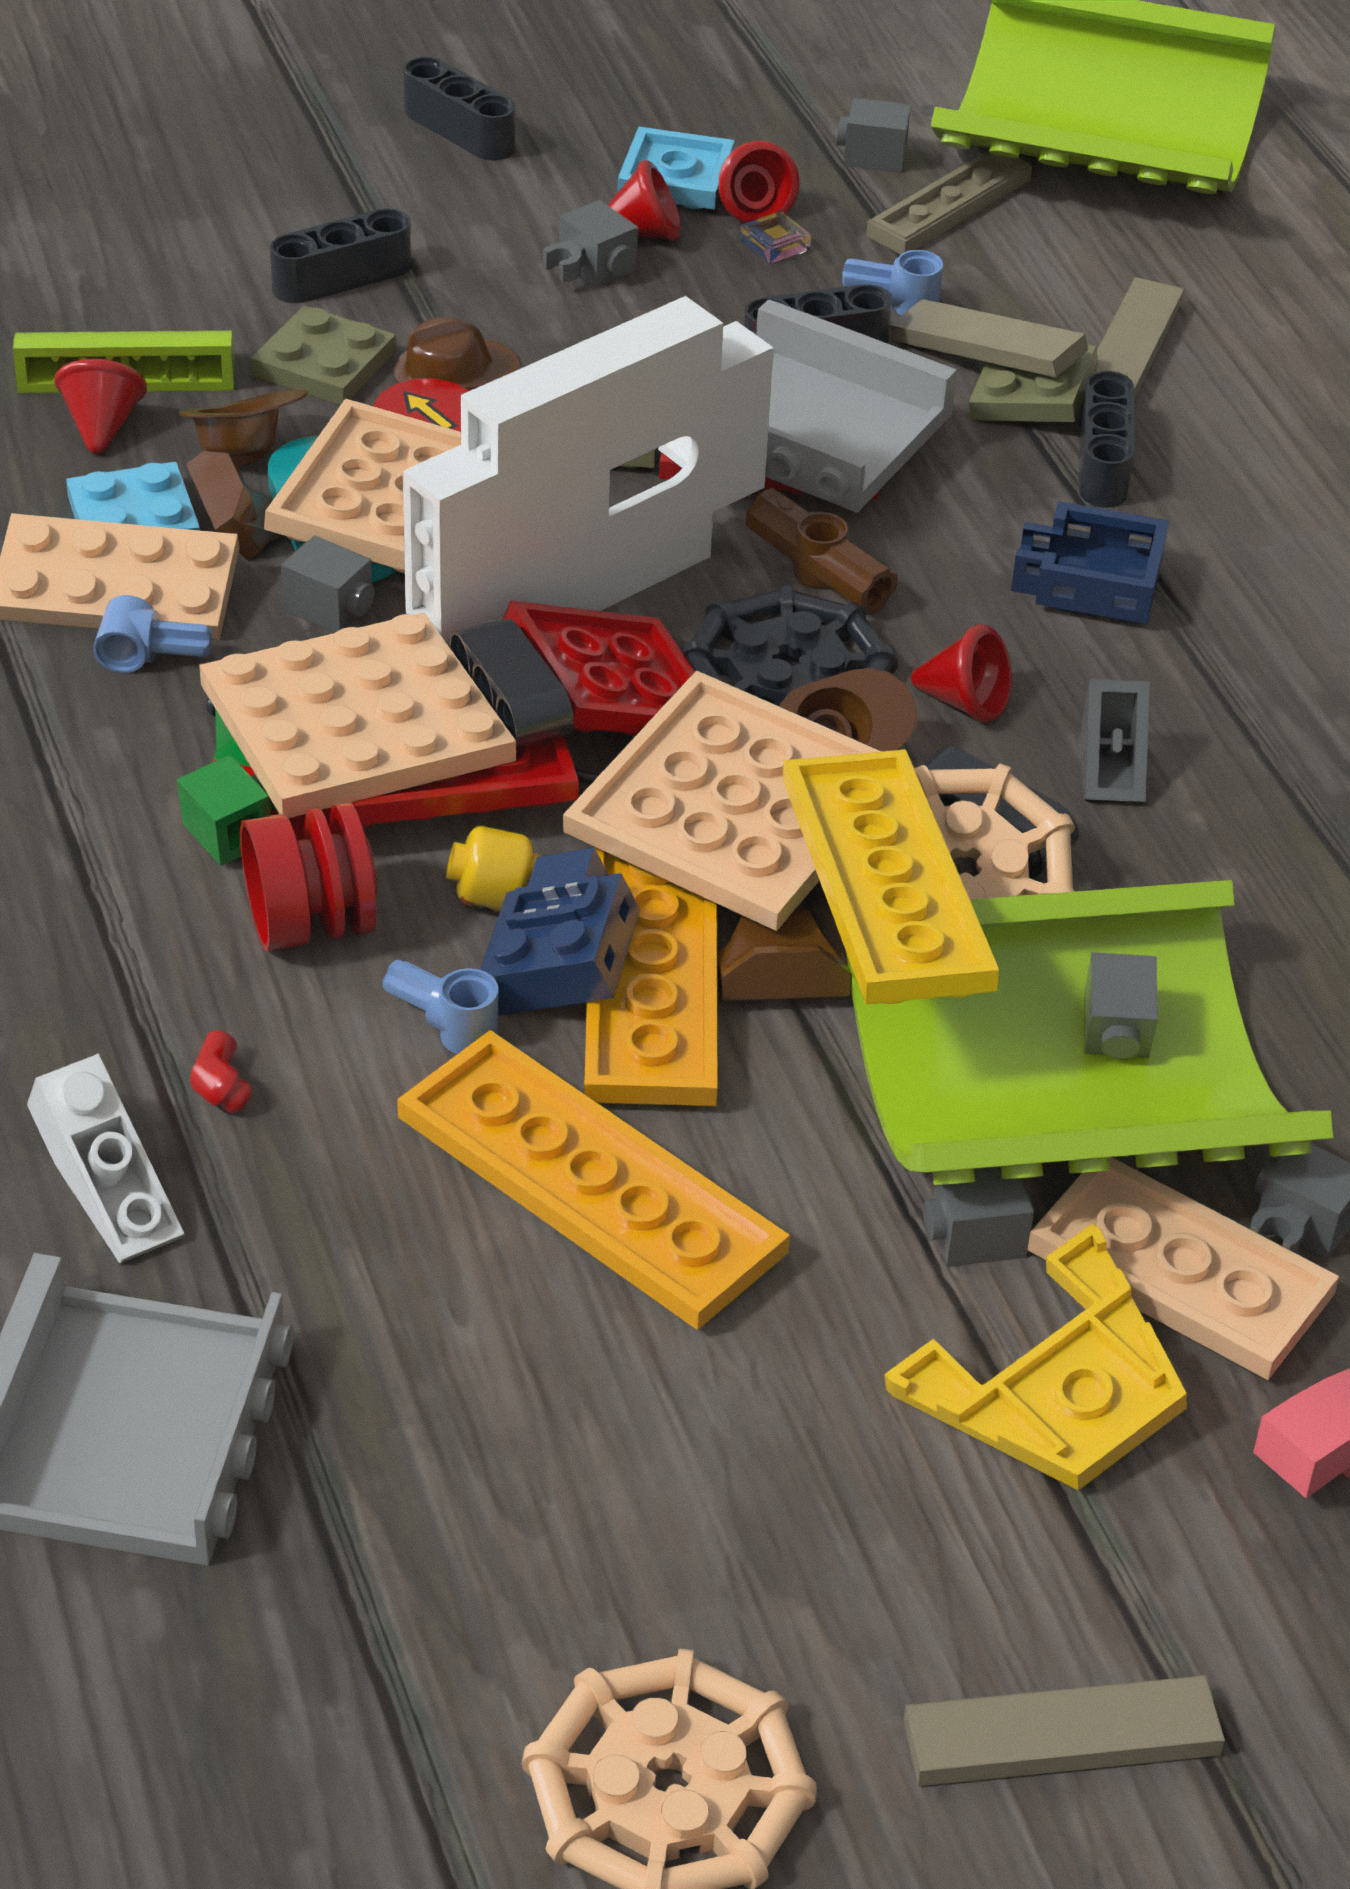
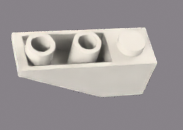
(103, 1158)

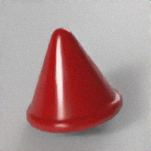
(758, 181)
(648, 204)
(99, 398)
(970, 674)

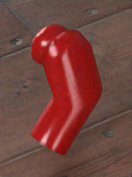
(215, 1077)

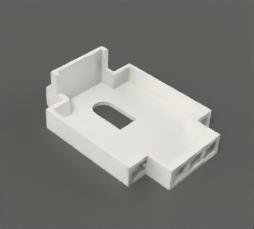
(528, 488)

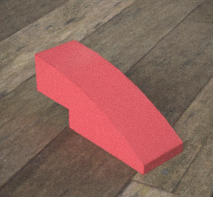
(1309, 1435)

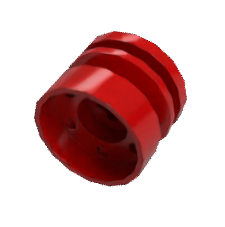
(321, 874)

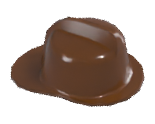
(454, 353)
(243, 427)
(859, 704)

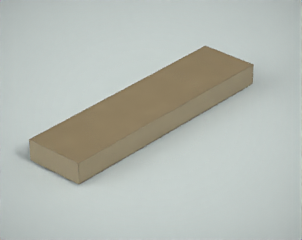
(948, 201)
(1139, 329)
(989, 337)
(1062, 1730)

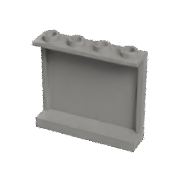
(845, 406)
(130, 1415)

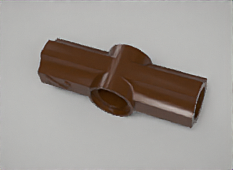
(821, 550)

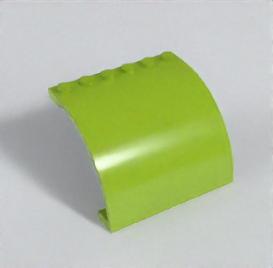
(1116, 89)
(1008, 1069)

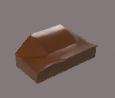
(230, 502)
(783, 962)

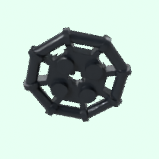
(761, 649)

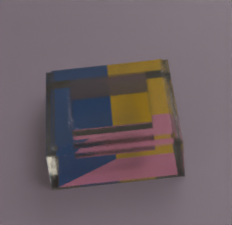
(775, 237)

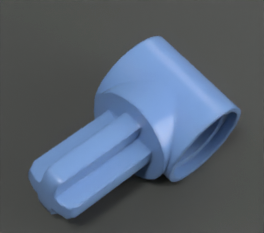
(910, 279)
(134, 635)
(458, 1004)

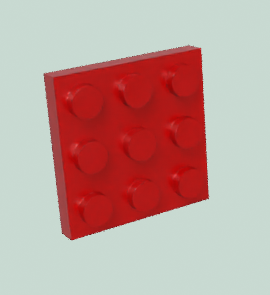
(608, 662)

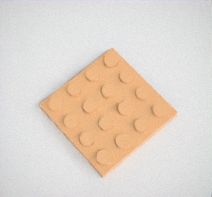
(353, 482)
(356, 714)
(708, 799)

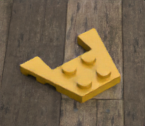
(1073, 1397)

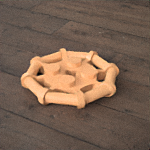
(991, 839)
(675, 1738)

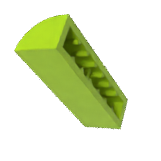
(162, 357)

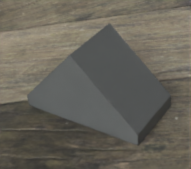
(1115, 740)

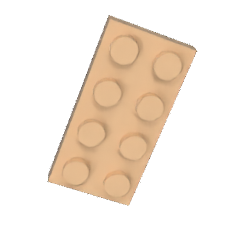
(73, 567)
(1194, 1266)

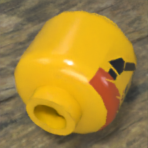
(490, 866)

